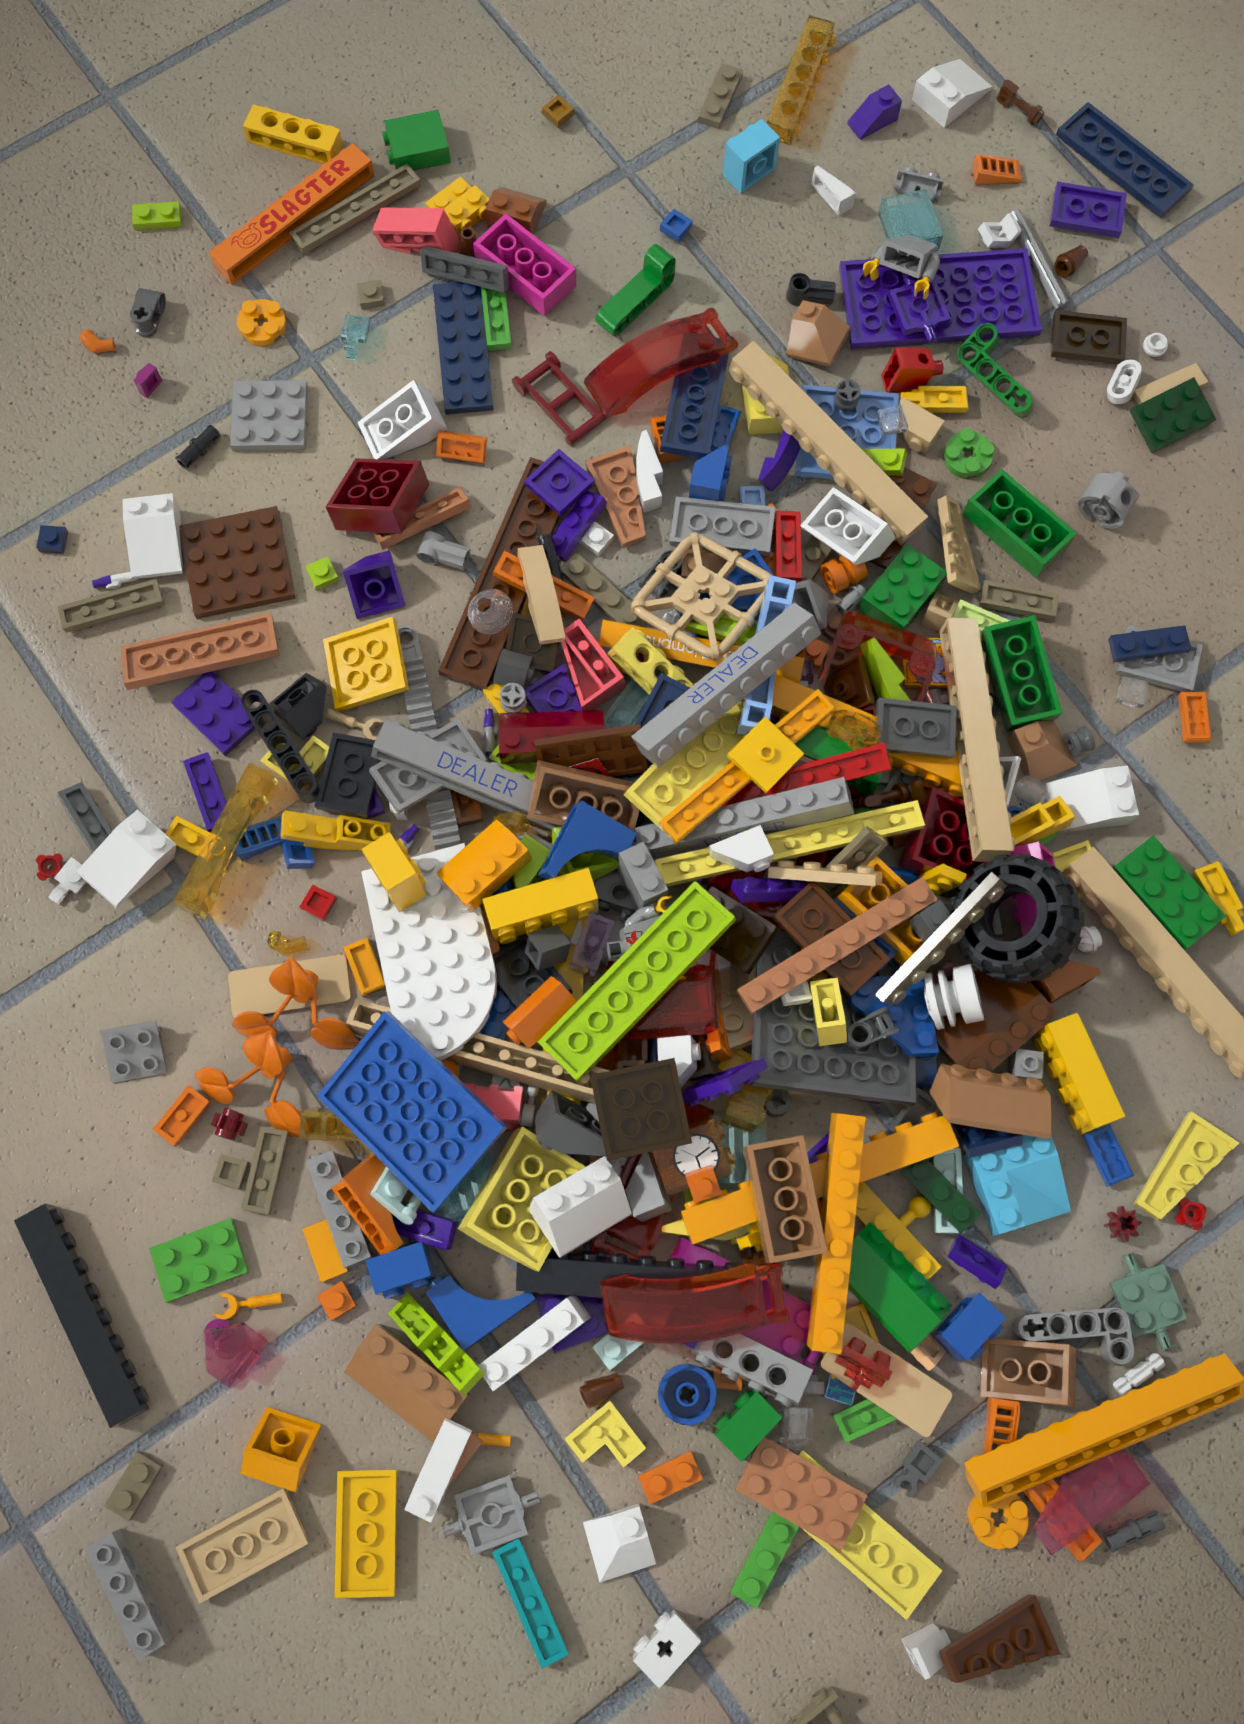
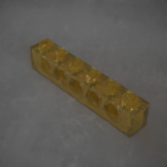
(801, 77)

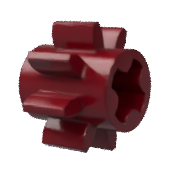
(229, 1124)
(1130, 1223)

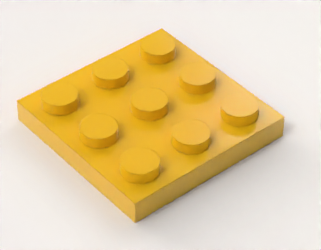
(366, 664)

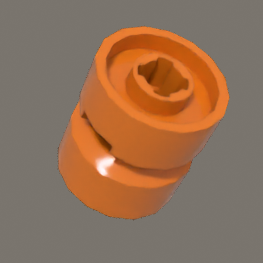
(840, 573)

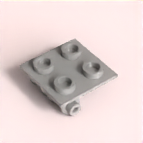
(134, 1051)

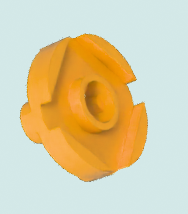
(253, 312)
(1005, 1534)

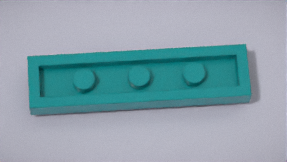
(530, 1603)

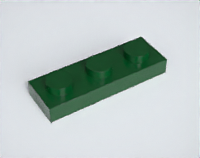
(941, 1194)

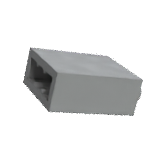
(641, 876)

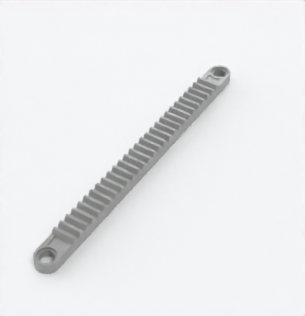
(422, 718)

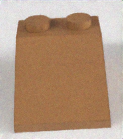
(1029, 1372)

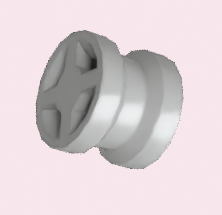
(512, 692)

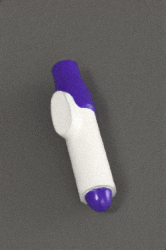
(113, 581)

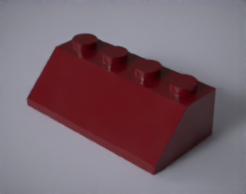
(520, 730)

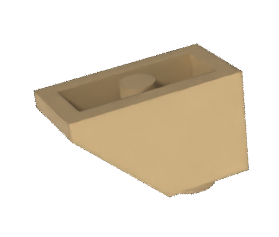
(922, 427)

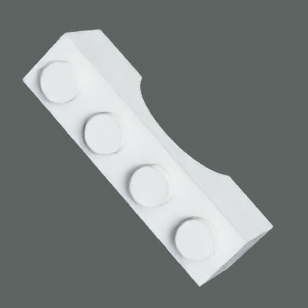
(534, 1341)

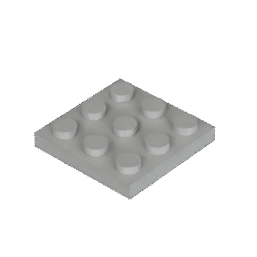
(269, 415)

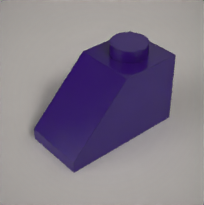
(876, 112)

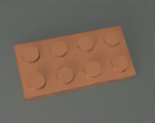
(801, 1492)

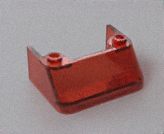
(918, 650)
(686, 1008)

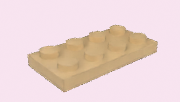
(242, 1545)

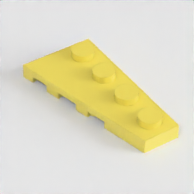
(1183, 1165)

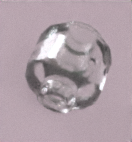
(1029, 792)

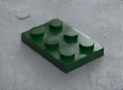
(1172, 415)

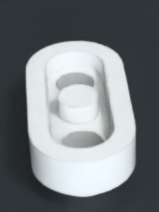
(1122, 386)

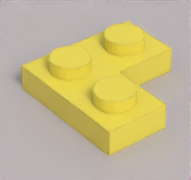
(313, 753)
(606, 1428)

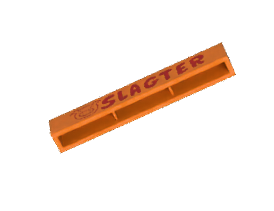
(308, 199)

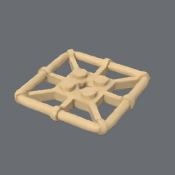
(687, 596)

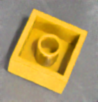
(395, 871)

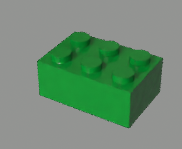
(903, 589)

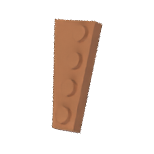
(617, 484)

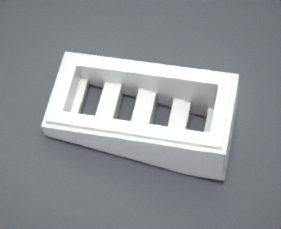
(833, 191)

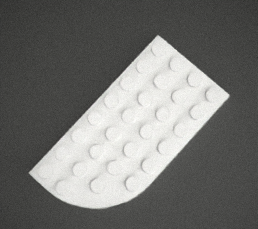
(434, 959)

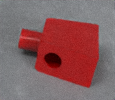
(910, 369)

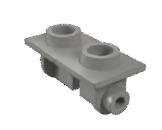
(911, 179)

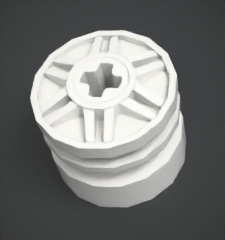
(953, 996)

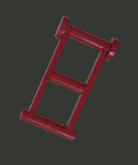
(553, 364)

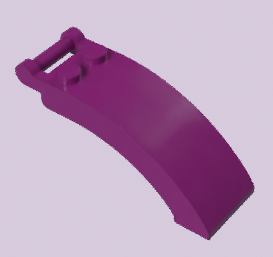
(783, 1338)

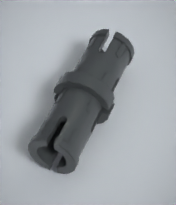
(1134, 1531)

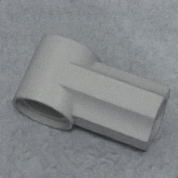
(436, 549)

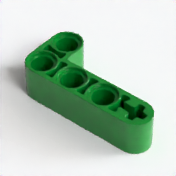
(639, 292)
(998, 376)

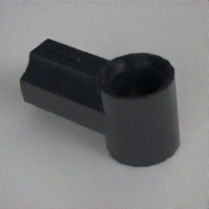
(805, 289)

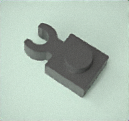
(920, 1465)

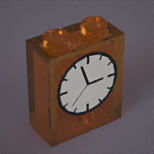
(703, 1151)

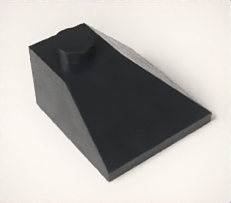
(301, 705)

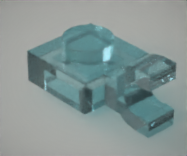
(353, 331)

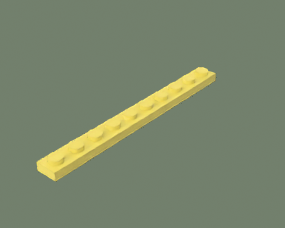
(798, 841)

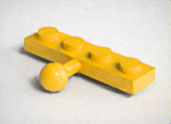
(873, 1210)

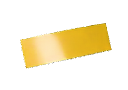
(1040, 821)

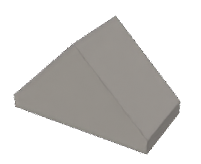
(812, 599)

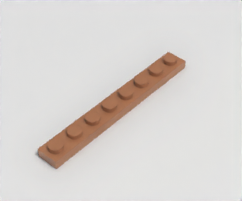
(836, 945)

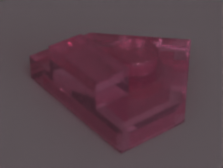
(232, 1351)

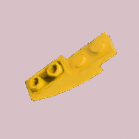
(331, 833)

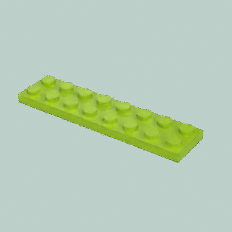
(636, 981)

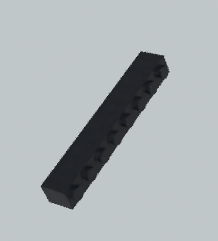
(582, 1273)
(82, 1315)

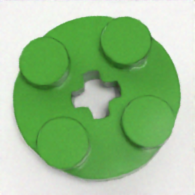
(968, 441)

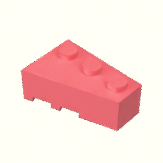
(414, 228)
(590, 667)
(505, 1103)

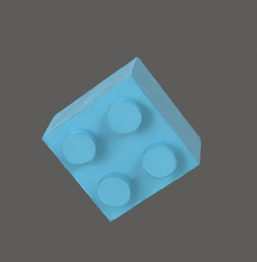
(751, 155)

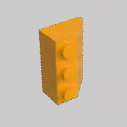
(484, 865)

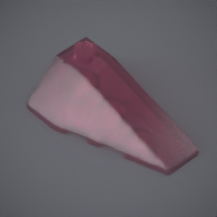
(1087, 1498)

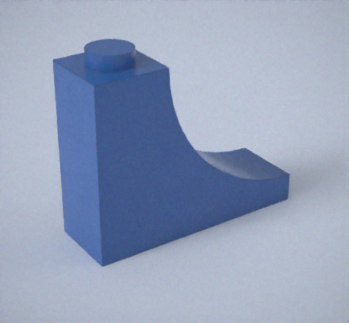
(586, 832)
(471, 1316)

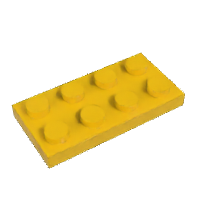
(366, 1533)

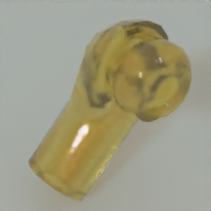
(285, 946)

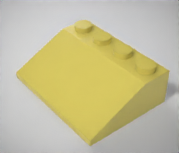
(501, 1208)

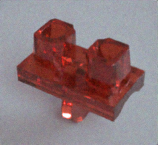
(862, 1369)

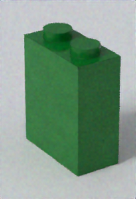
(416, 141)

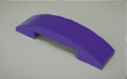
(776, 468)

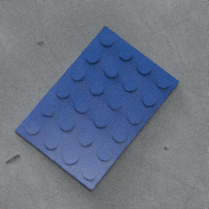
(411, 1111)

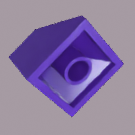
(373, 585)

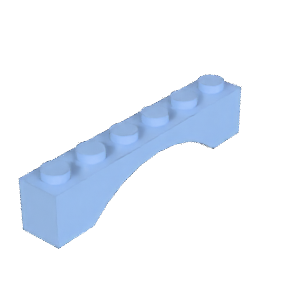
(758, 703)

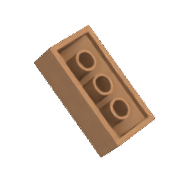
(560, 787)
(993, 1100)
(784, 1199)
(405, 1382)

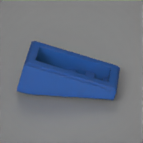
(262, 846)

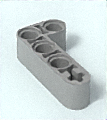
(1071, 1329)

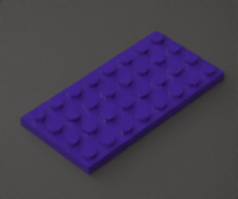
(974, 287)

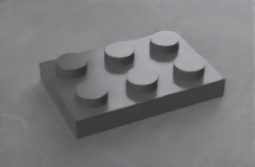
(917, 727)

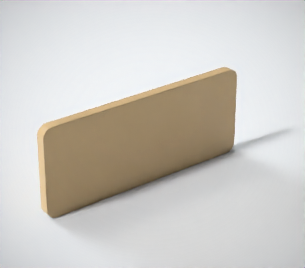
(253, 992)
(906, 1395)

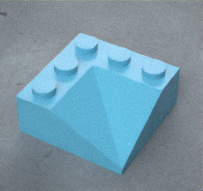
(1019, 1184)

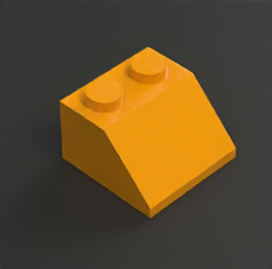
(280, 1449)

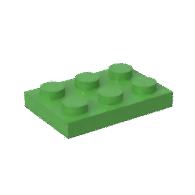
(199, 1260)

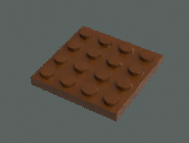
(236, 562)

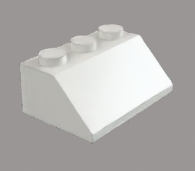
(848, 528)
(581, 1206)

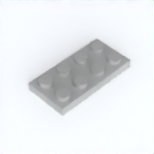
(730, 524)
(408, 789)

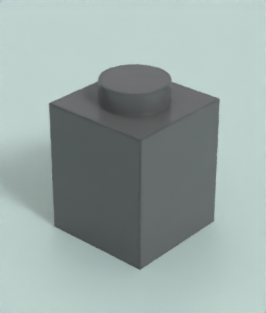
(513, 668)
(929, 920)
(547, 947)

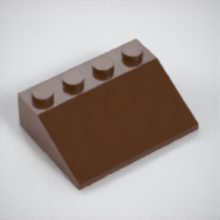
(1010, 1019)

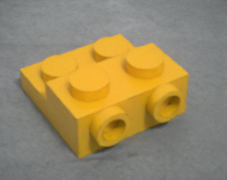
(461, 203)

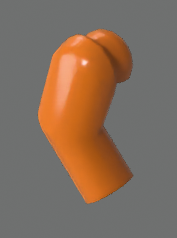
(94, 344)

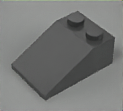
(567, 1127)

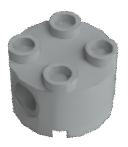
(1108, 499)

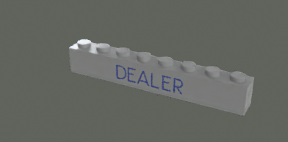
(726, 685)
(455, 769)
(772, 812)

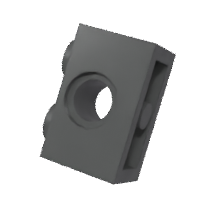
(606, 887)

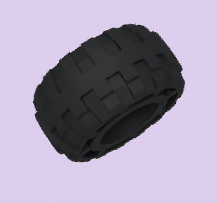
(1051, 937)

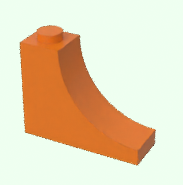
(539, 1013)
(367, 1212)

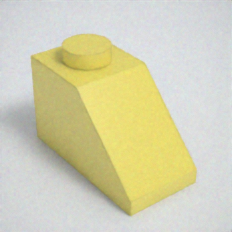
(828, 1012)

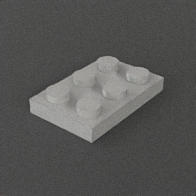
(1168, 671)

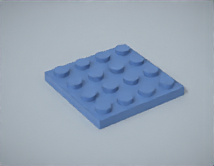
(859, 424)

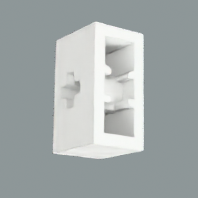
(663, 1664)

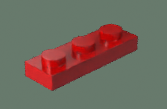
(788, 545)

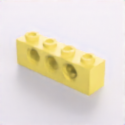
(643, 673)

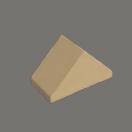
(939, 610)

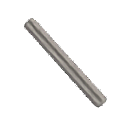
(1040, 263)

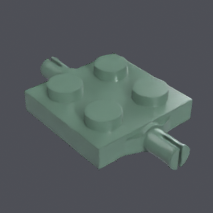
(1148, 1300)

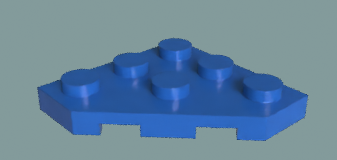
(911, 1015)

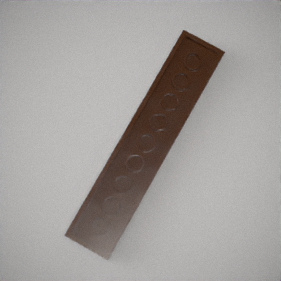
(475, 655)

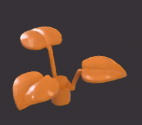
(301, 986)
(272, 1061)

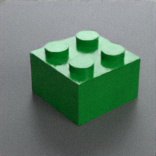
(746, 1424)

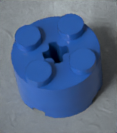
(702, 1399)

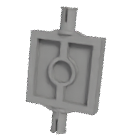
(491, 1514)

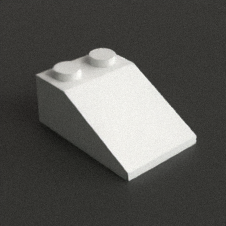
(949, 91)
(402, 422)
(153, 535)
(1097, 798)
(127, 858)

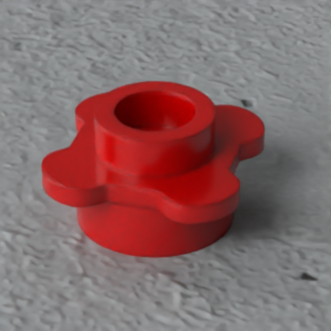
(44, 861)
(1198, 1211)

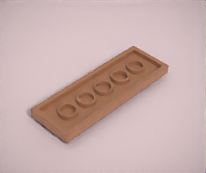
(199, 651)

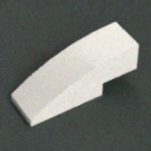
(648, 475)

